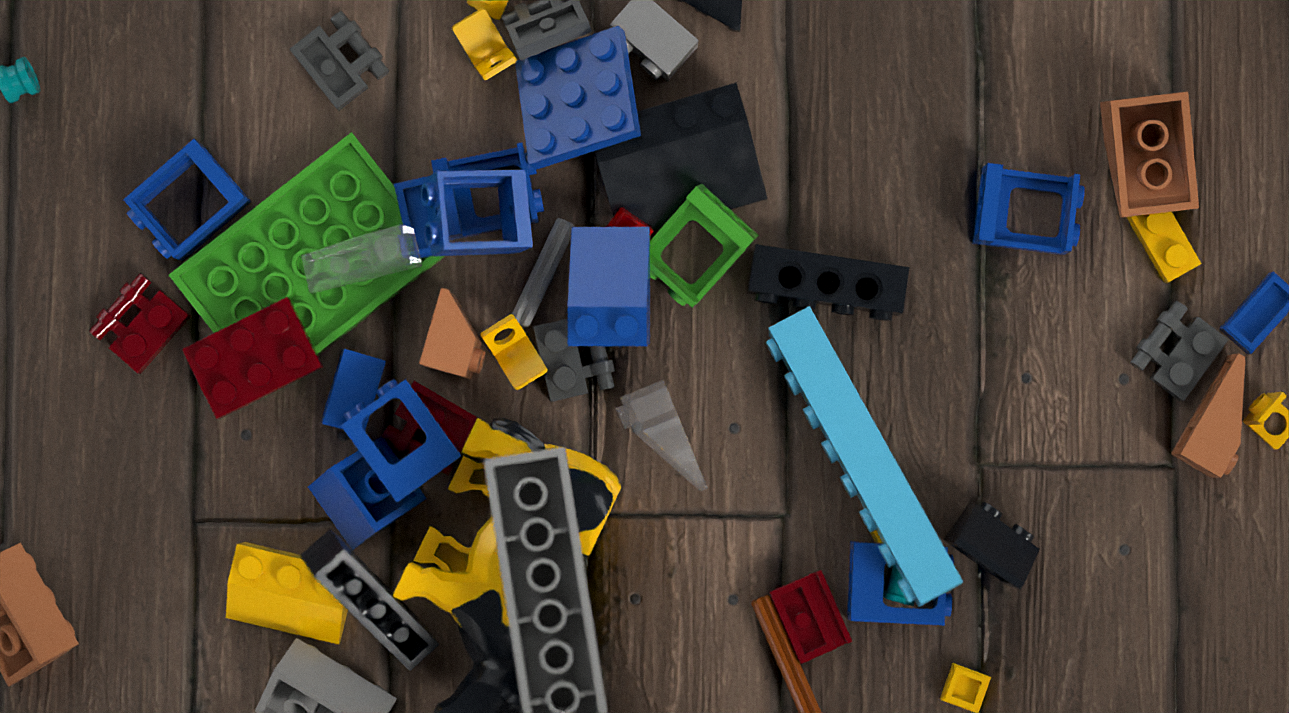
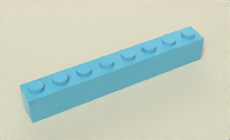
(864, 457)

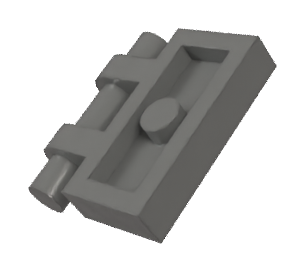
(545, 25)
(331, 69)
(1188, 357)
(565, 371)

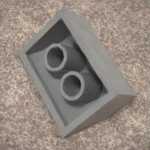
(317, 684)

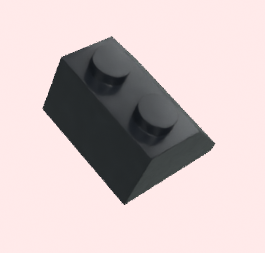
(994, 545)

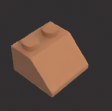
(451, 340)

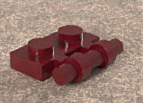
(148, 331)
(453, 420)

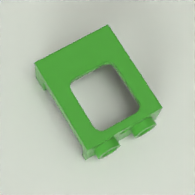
(720, 223)

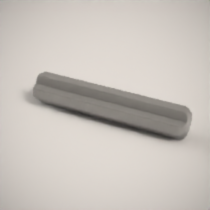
(543, 272)

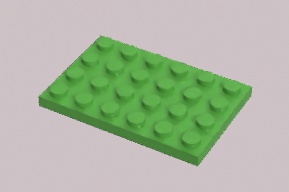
(261, 253)

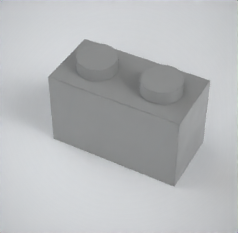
(655, 38)

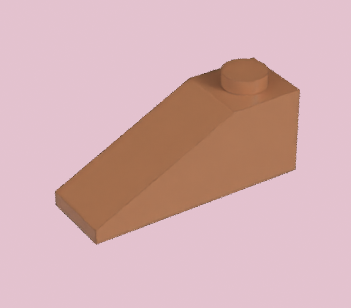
(1215, 427)

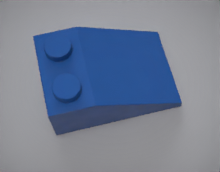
(609, 286)

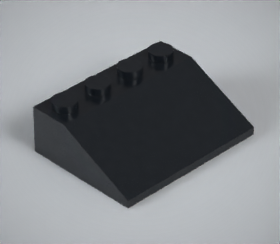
(680, 147)

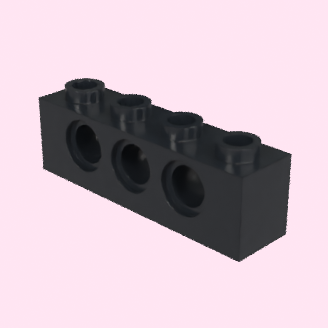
(888, 280)
(369, 599)

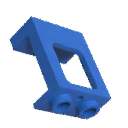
(994, 203)
(459, 204)
(419, 465)
(866, 592)

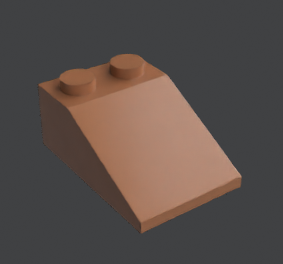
(1151, 153)

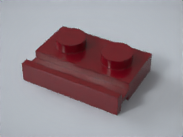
(810, 616)

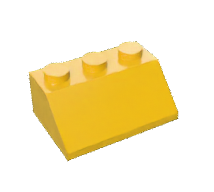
(281, 594)

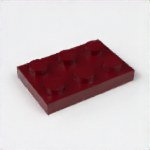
(252, 358)

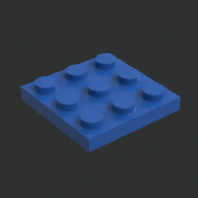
(577, 98)

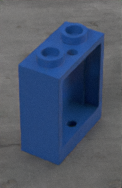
(513, 211)
(142, 216)

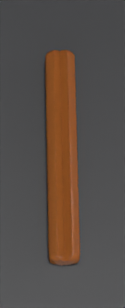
(785, 655)

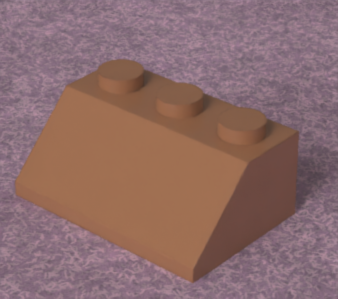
(30, 621)

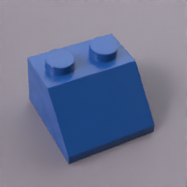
(358, 499)

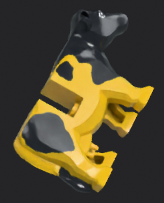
(472, 577)

